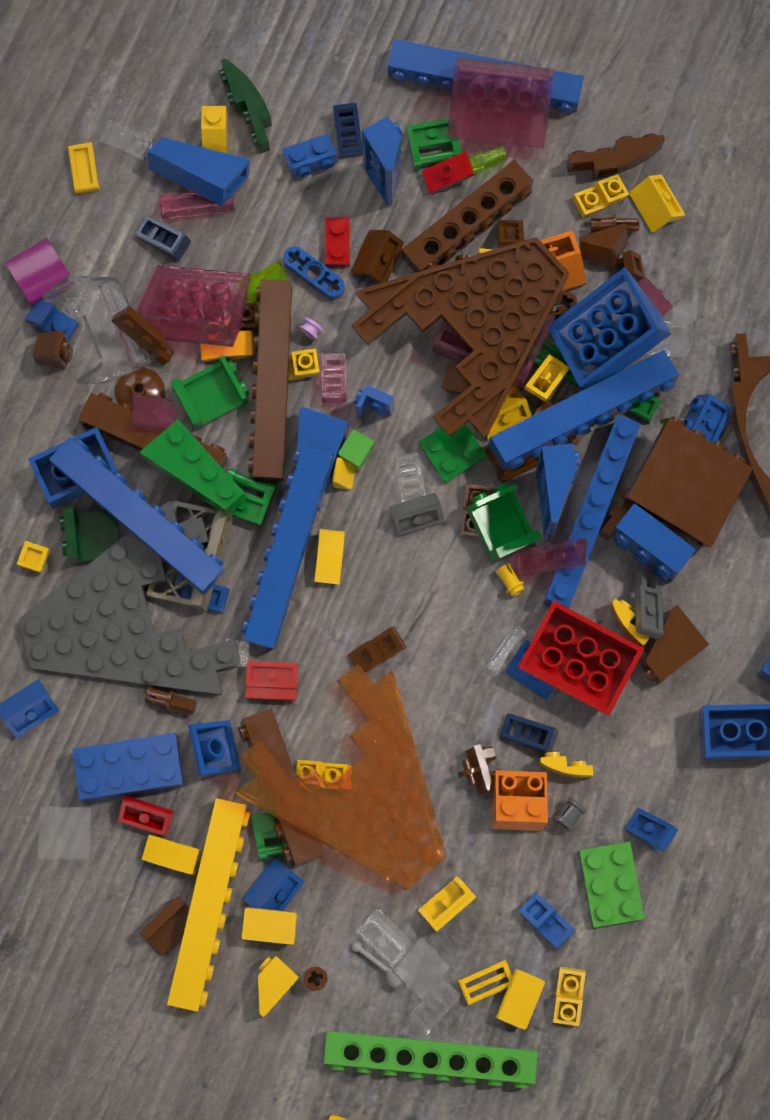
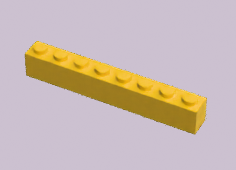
(207, 905)

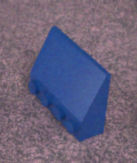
(608, 330)
(554, 475)

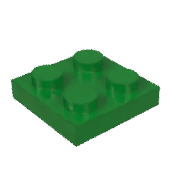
(453, 454)

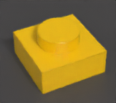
(33, 557)

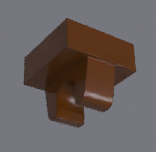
(633, 263)

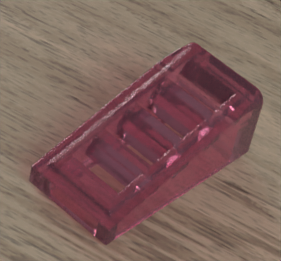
(333, 396)

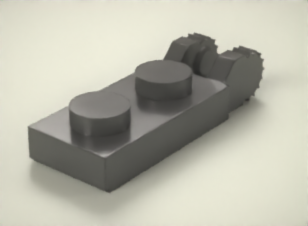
(648, 605)

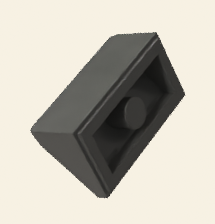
(416, 514)

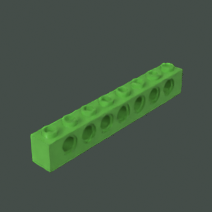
(525, 1059)

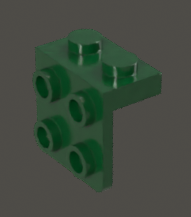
(87, 534)

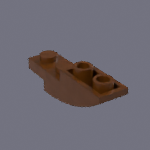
(626, 154)

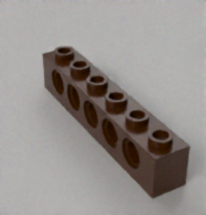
(509, 177)

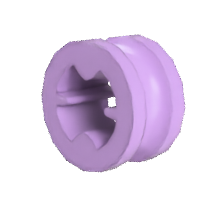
(310, 329)

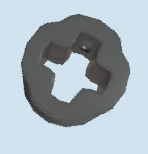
(570, 814)

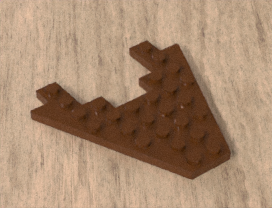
(491, 303)

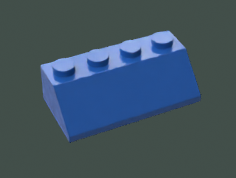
(383, 156)

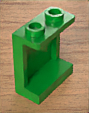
(211, 393)
(501, 522)

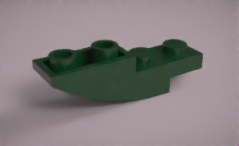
(247, 100)

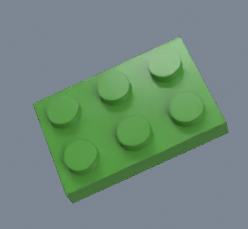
(611, 884)

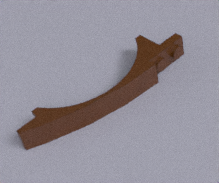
(748, 373)

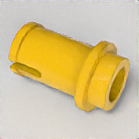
(510, 580)

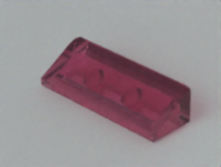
(190, 204)
(551, 556)

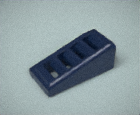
(347, 110)
(175, 246)
(549, 741)

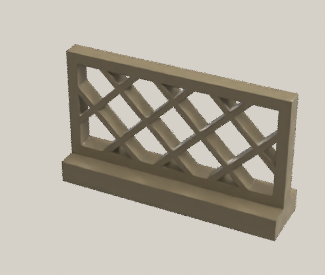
(217, 542)

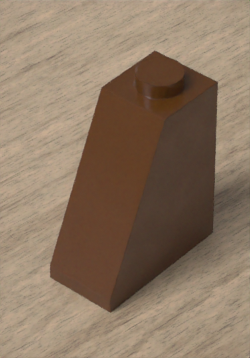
(675, 648)

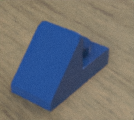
(49, 319)
(651, 830)

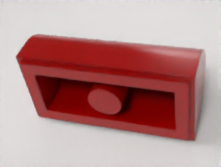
(145, 815)

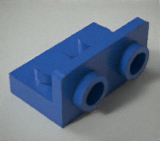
(310, 156)
(379, 401)
(707, 416)

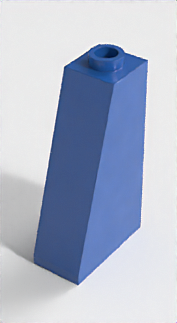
(199, 169)
(321, 433)

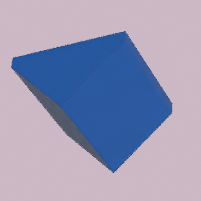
(214, 748)

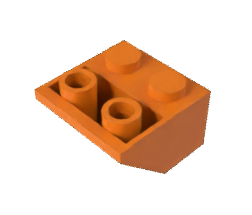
(567, 252)
(519, 801)

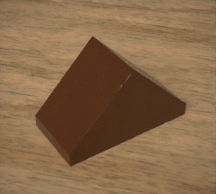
(510, 232)
(604, 245)

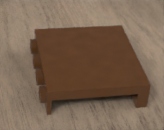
(688, 482)

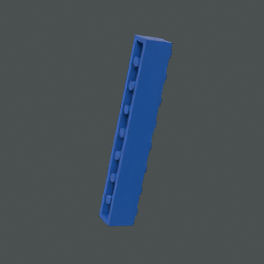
(437, 66)
(583, 410)
(595, 506)
(136, 515)
(288, 547)

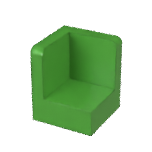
(357, 449)

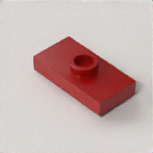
(448, 173)

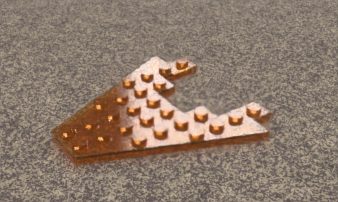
(377, 807)

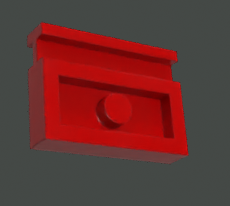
(271, 681)

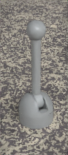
(391, 978)

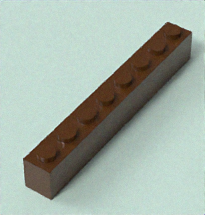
(272, 380)

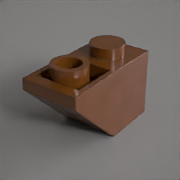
(53, 349)

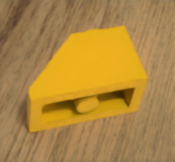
(215, 128)
(274, 983)

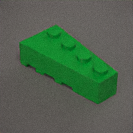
(188, 463)

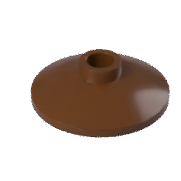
(145, 377)

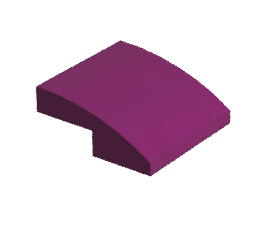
(37, 270)

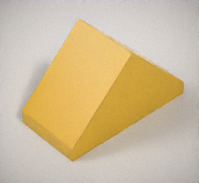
(547, 378)

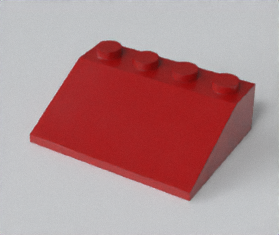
(581, 658)

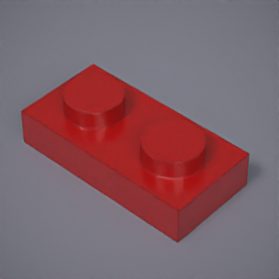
(337, 241)

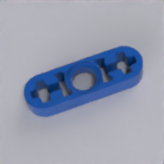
(332, 278)

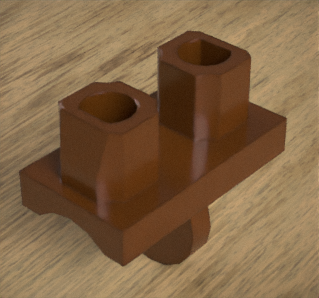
(477, 770)

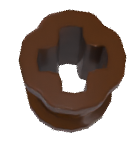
(308, 974)

